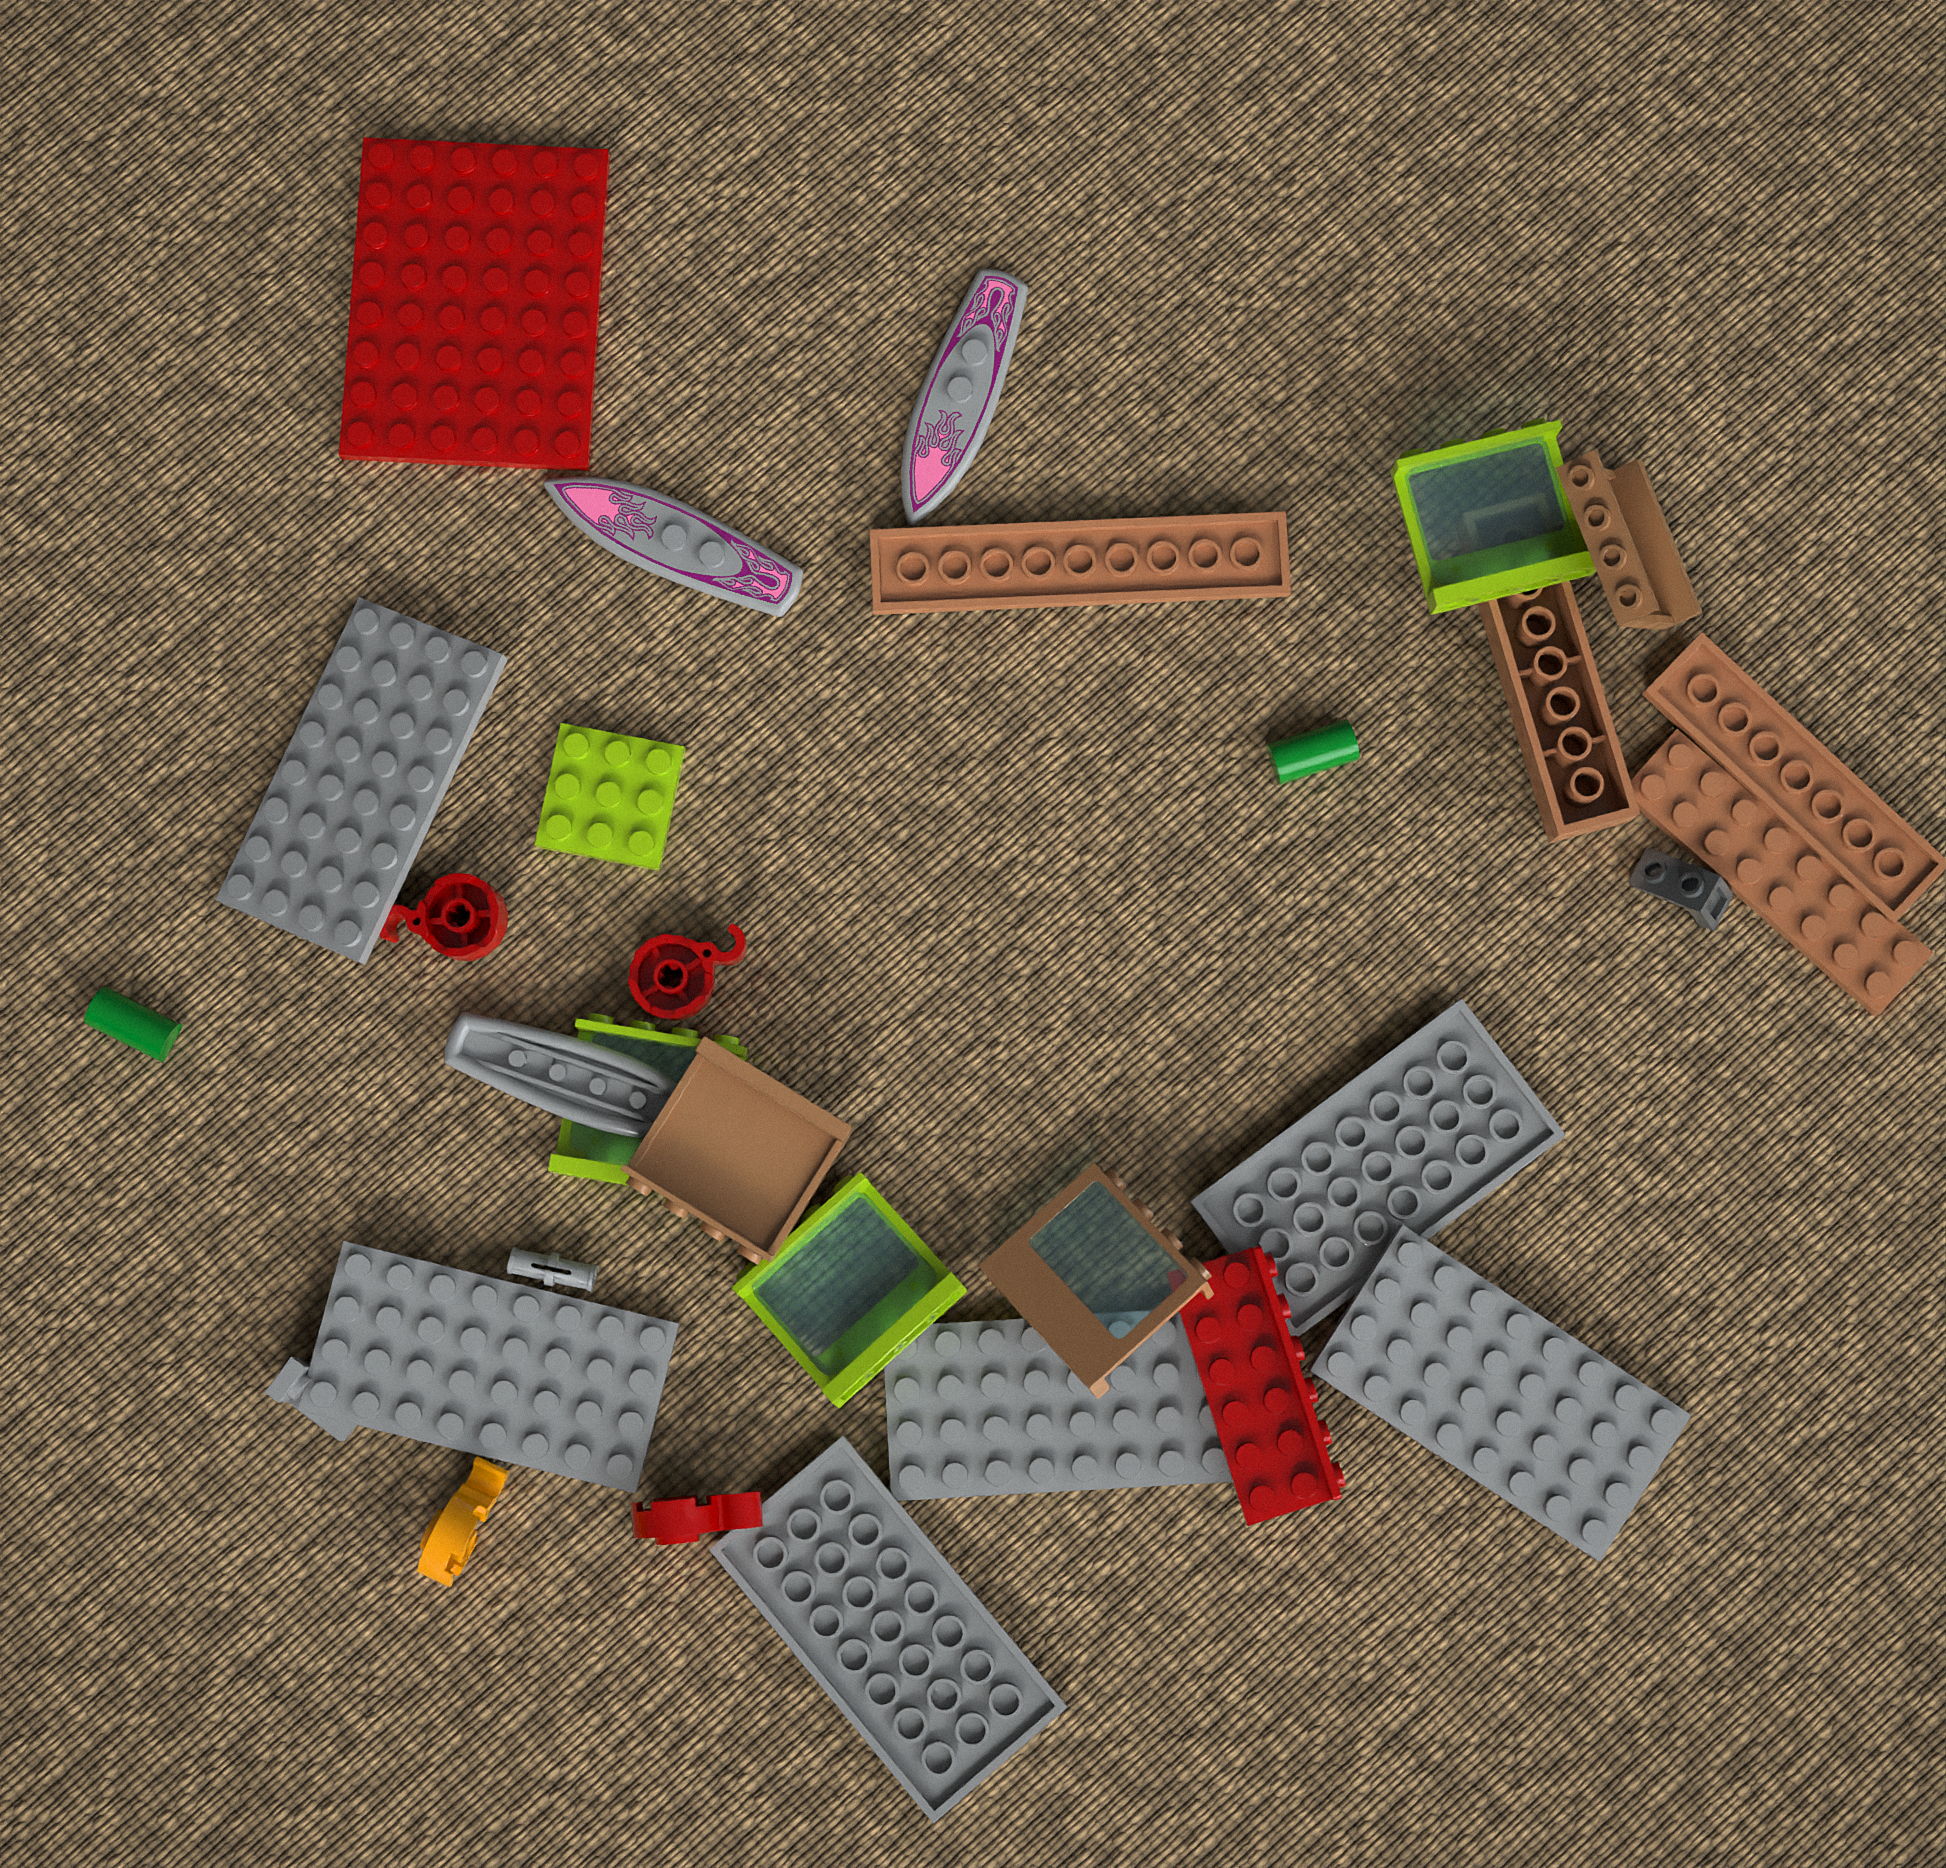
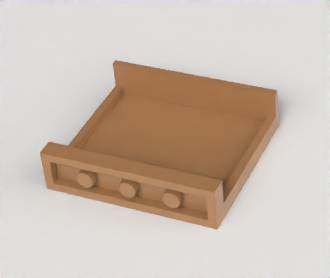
(1629, 543)
(737, 1152)

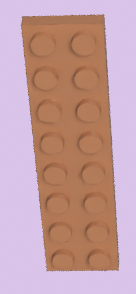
(1796, 777)
(1776, 873)

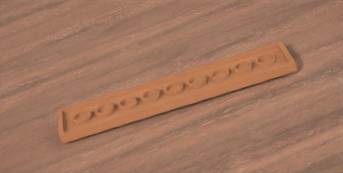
(1079, 563)

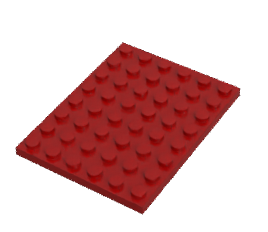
(475, 304)

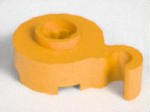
(451, 1531)

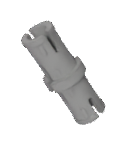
(523, 1263)

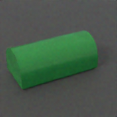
(1313, 751)
(132, 1023)

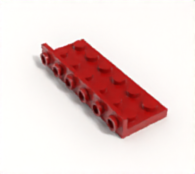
(1259, 1390)

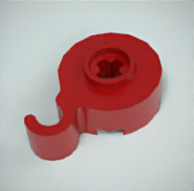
(437, 915)
(698, 970)
(683, 1519)

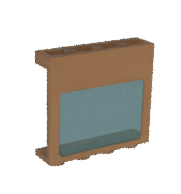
(1095, 1275)

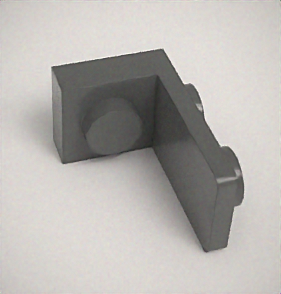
(1683, 885)

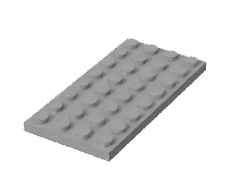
(362, 780)
(1389, 1149)
(489, 1367)
(1499, 1392)
(1003, 1415)
(889, 1629)

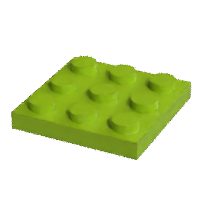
(610, 796)

